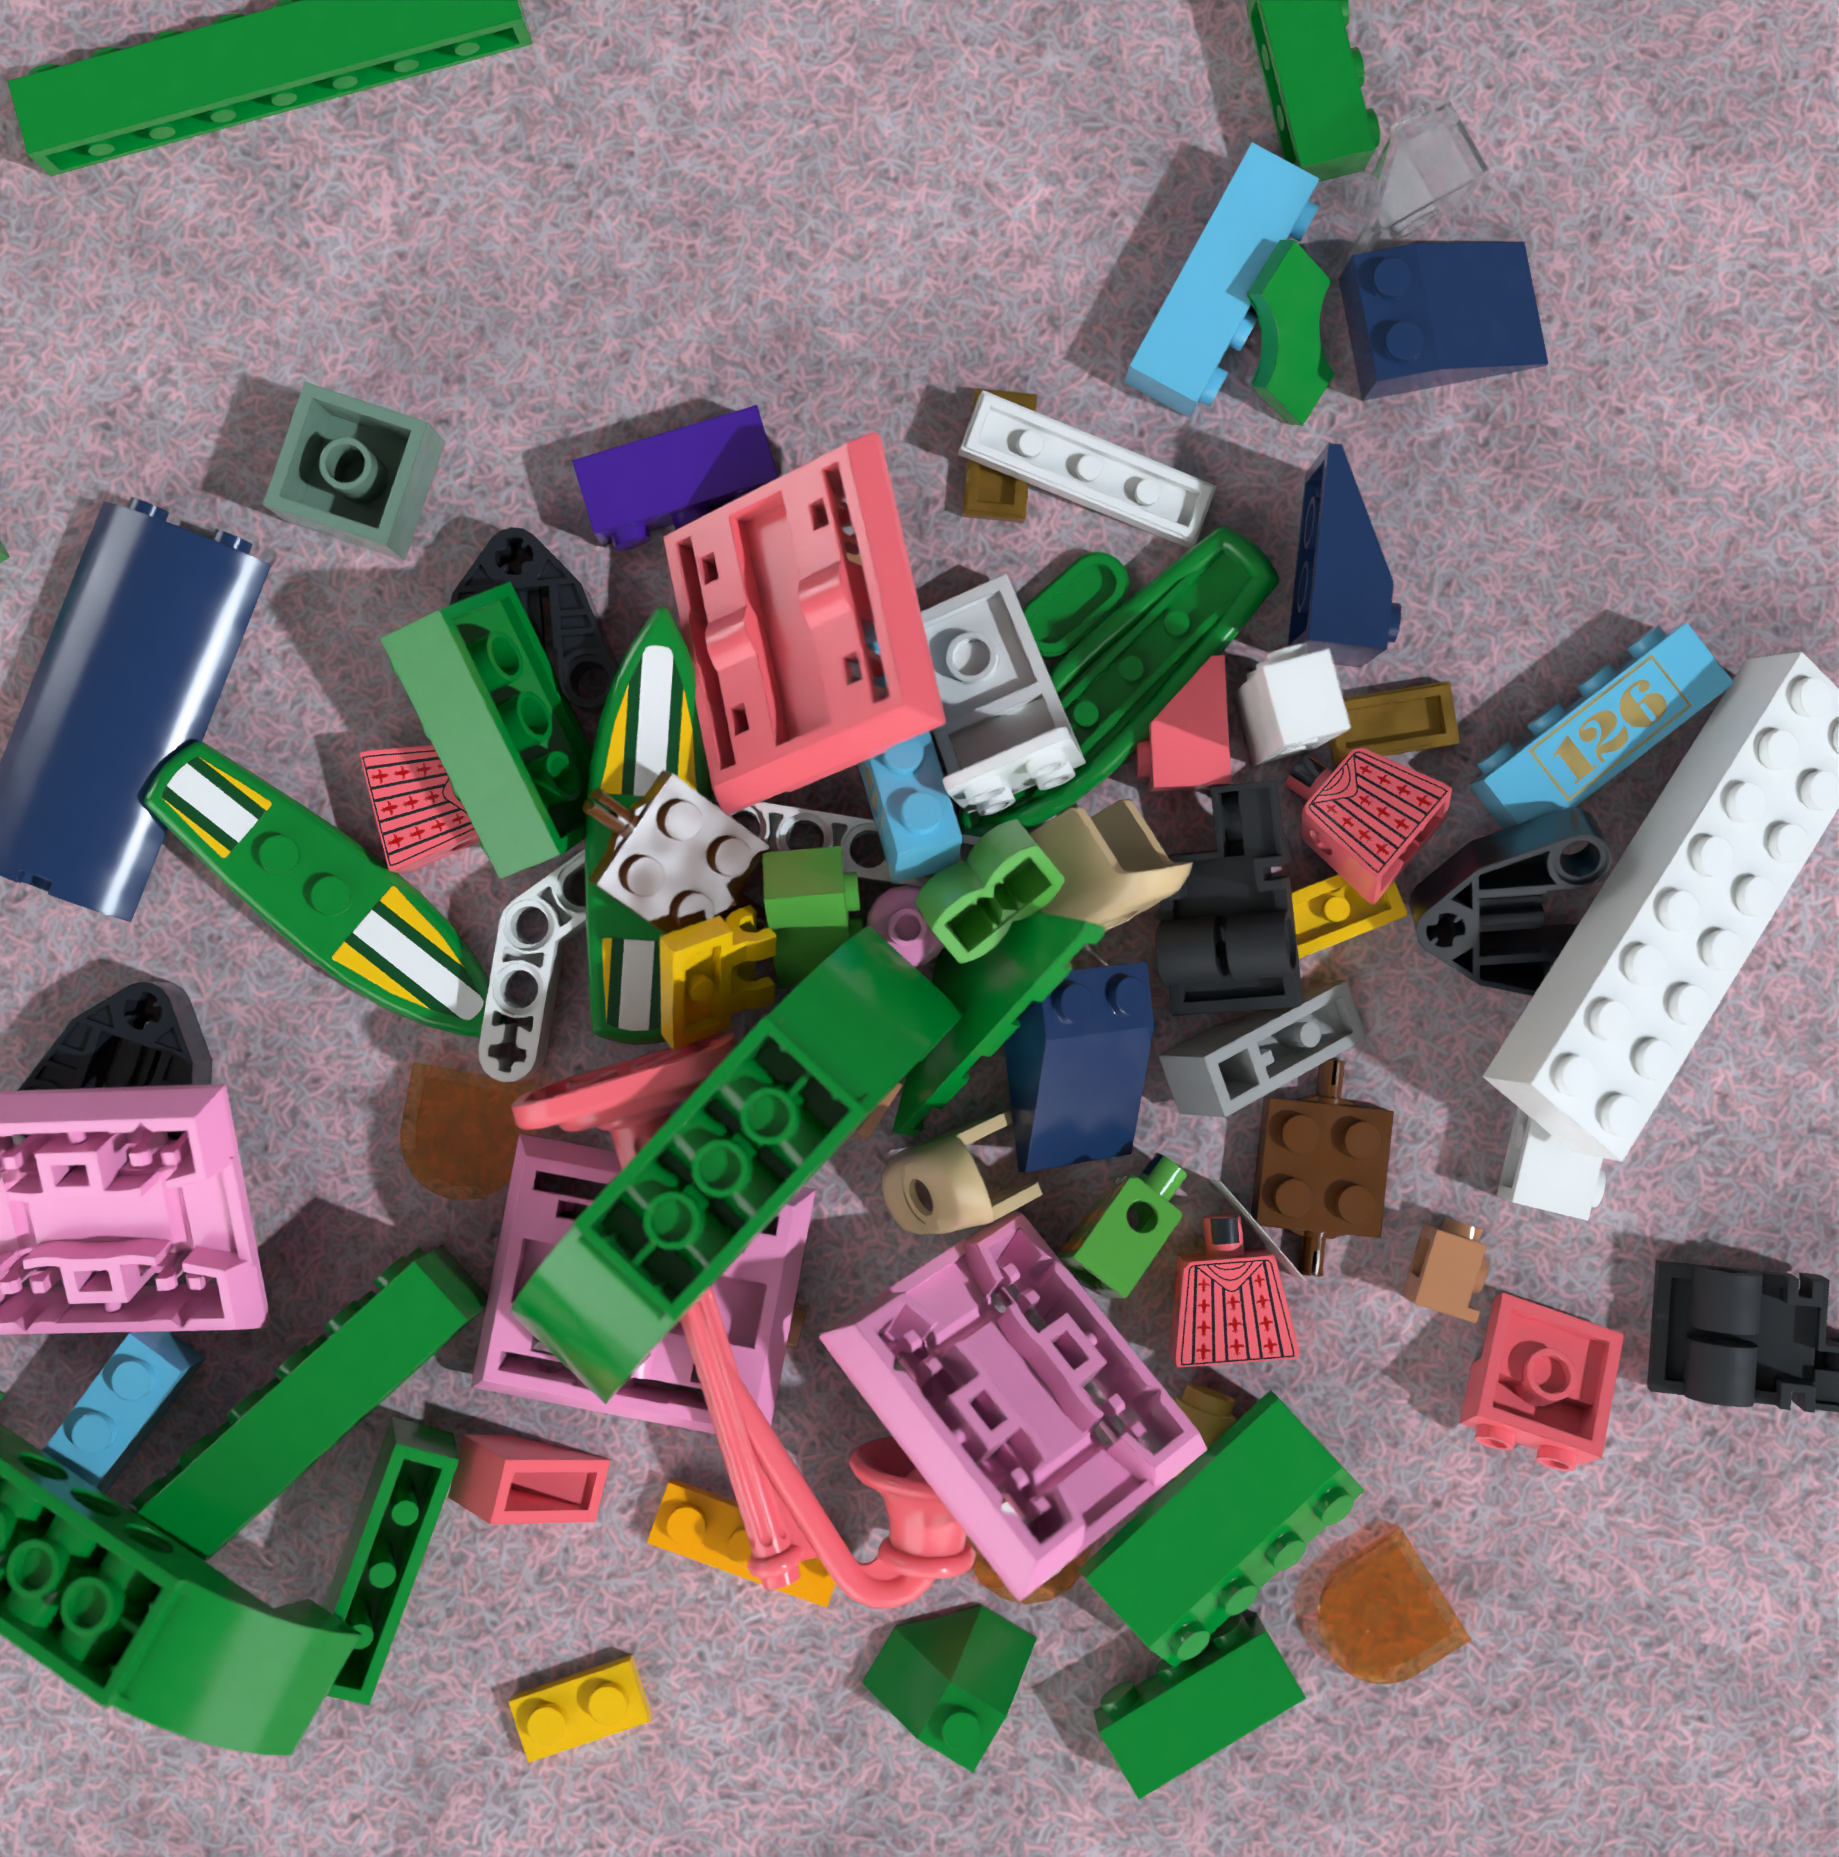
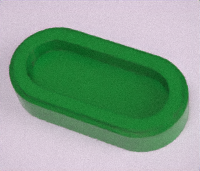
(1076, 602)

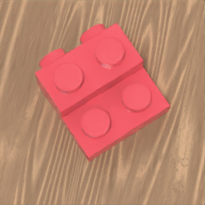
(1543, 1383)

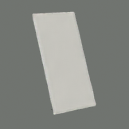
(1257, 1229)

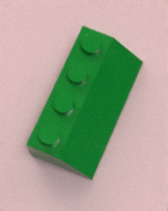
(498, 725)
(1221, 1531)

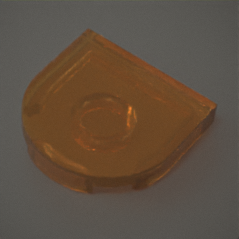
(460, 1130)
(1386, 1613)

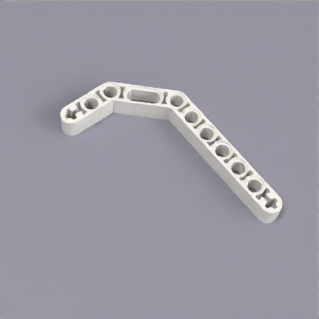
(568, 918)

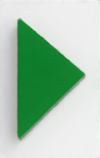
(992, 995)

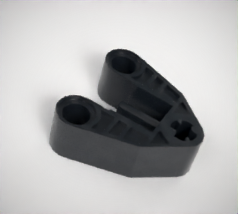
(575, 621)
(1495, 899)
(89, 1041)

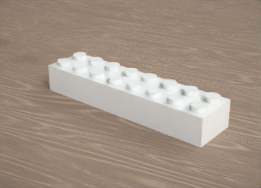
(1679, 911)

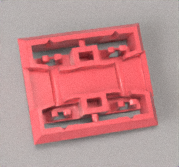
(787, 626)

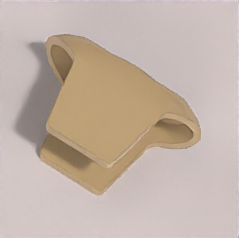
(1108, 864)
(952, 1180)

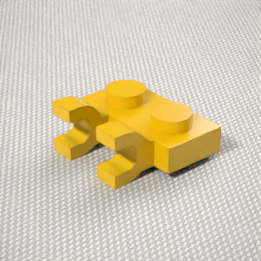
(711, 974)

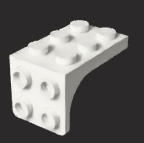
(997, 701)

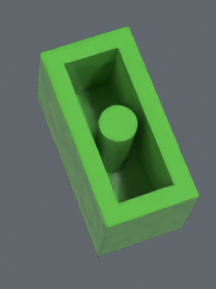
(808, 908)

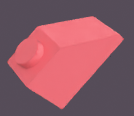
(1189, 736)
(527, 1481)

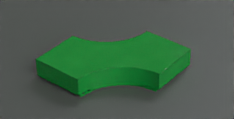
(1288, 307)

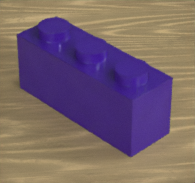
(674, 476)

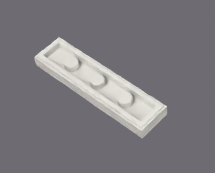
(1086, 469)

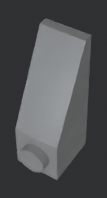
(1260, 1052)

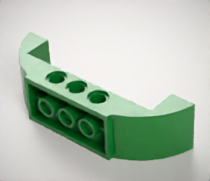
(731, 1160)
(150, 1621)

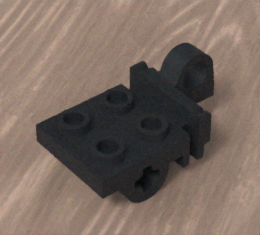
(1232, 925)
(1742, 1337)

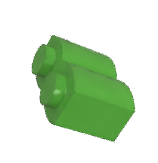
(979, 898)

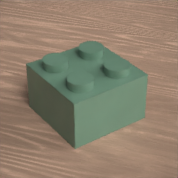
(354, 471)

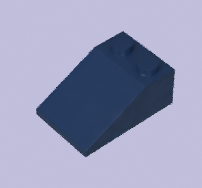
(1440, 315)
(1340, 570)
(1080, 1067)

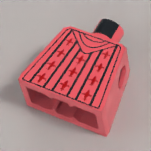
(415, 807)
(1368, 816)
(1229, 1302)

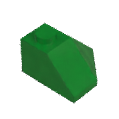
(952, 1679)

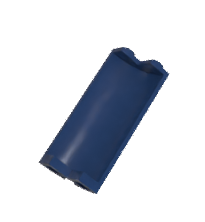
(118, 697)

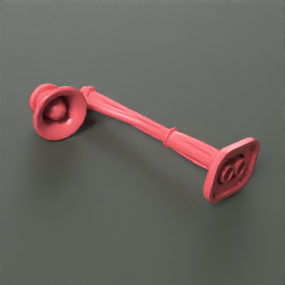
(773, 1498)

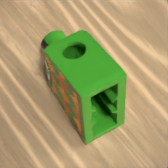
(1105, 1247)

